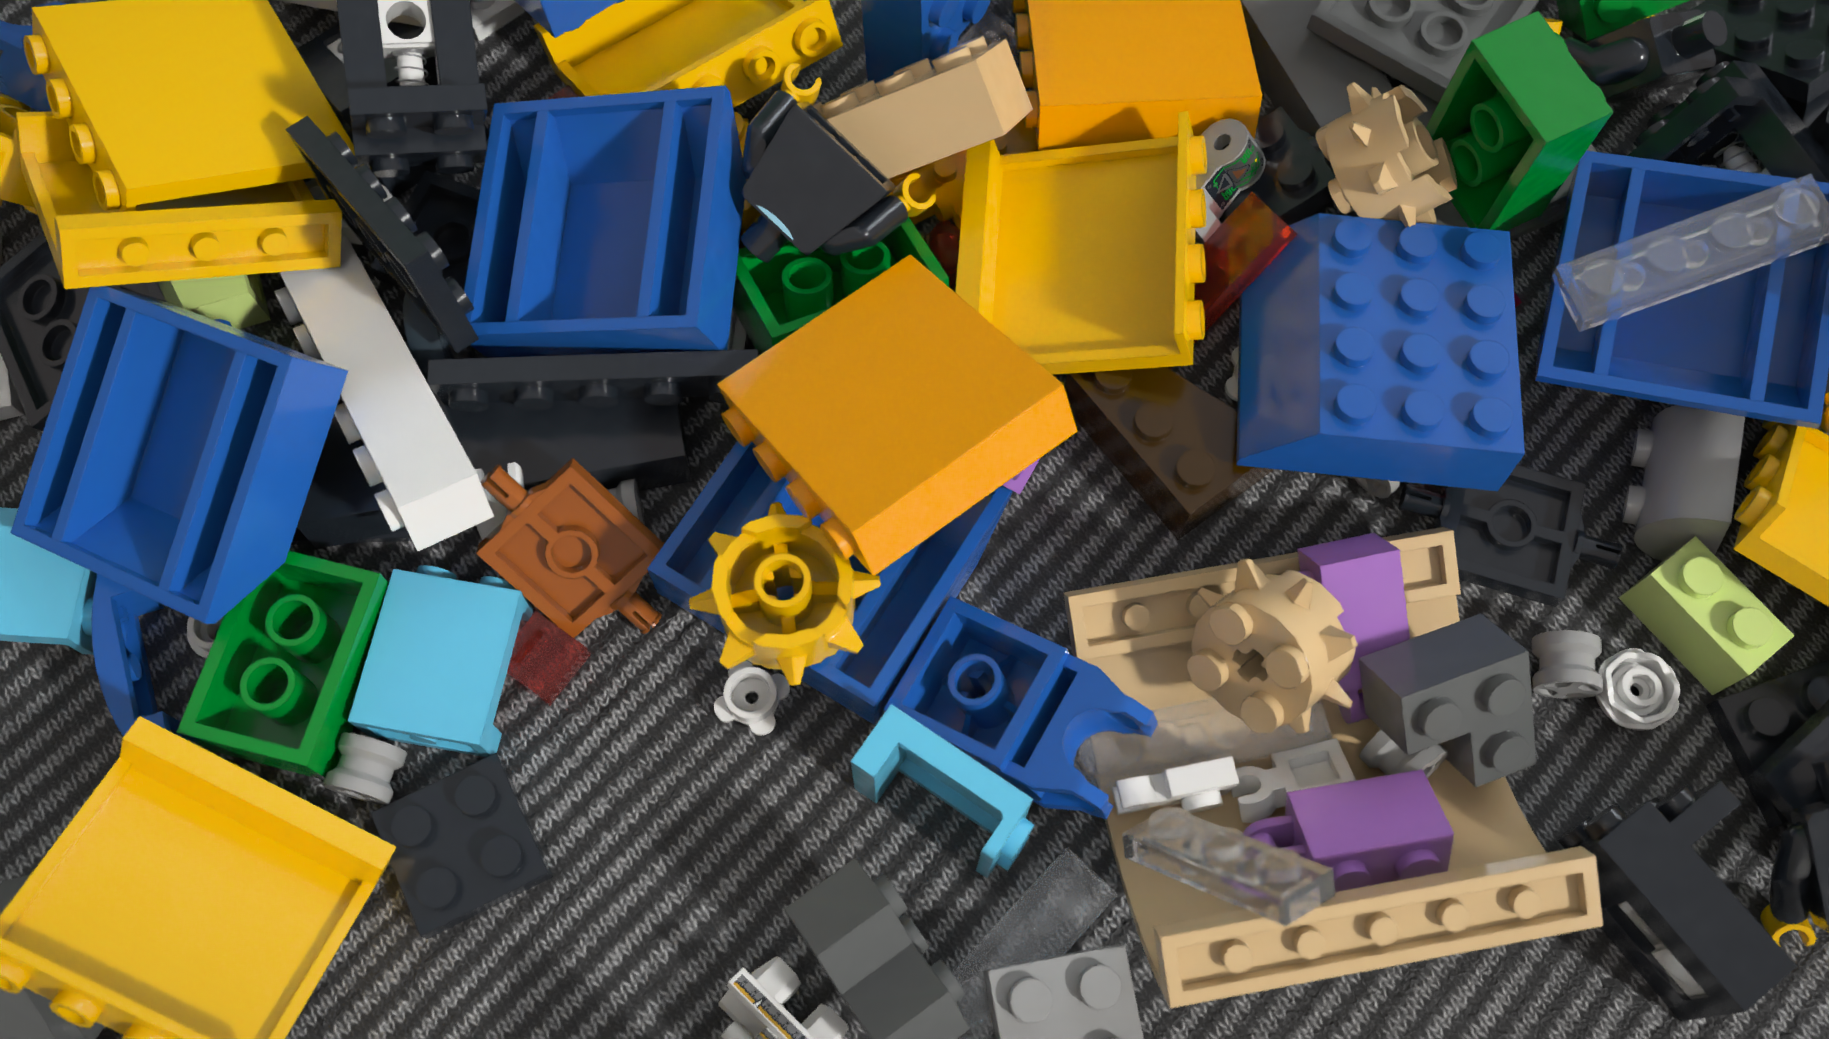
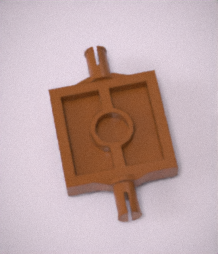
(571, 548)

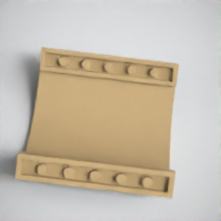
(1207, 949)

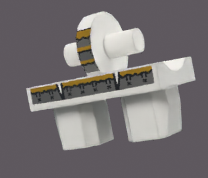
(758, 1011)

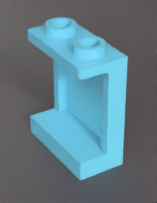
(42, 593)
(439, 661)
(949, 774)

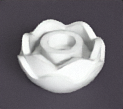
(1656, 687)

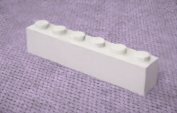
(385, 402)

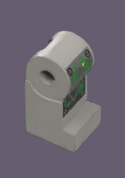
(1227, 170)

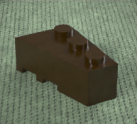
(1165, 440)

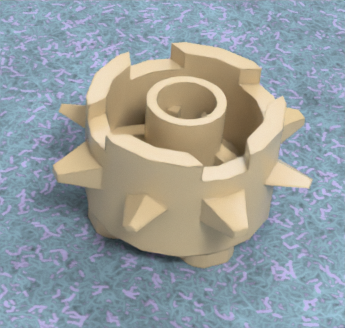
(1386, 158)
(1271, 648)

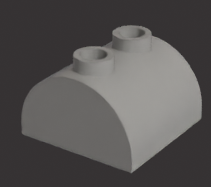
(1686, 480)

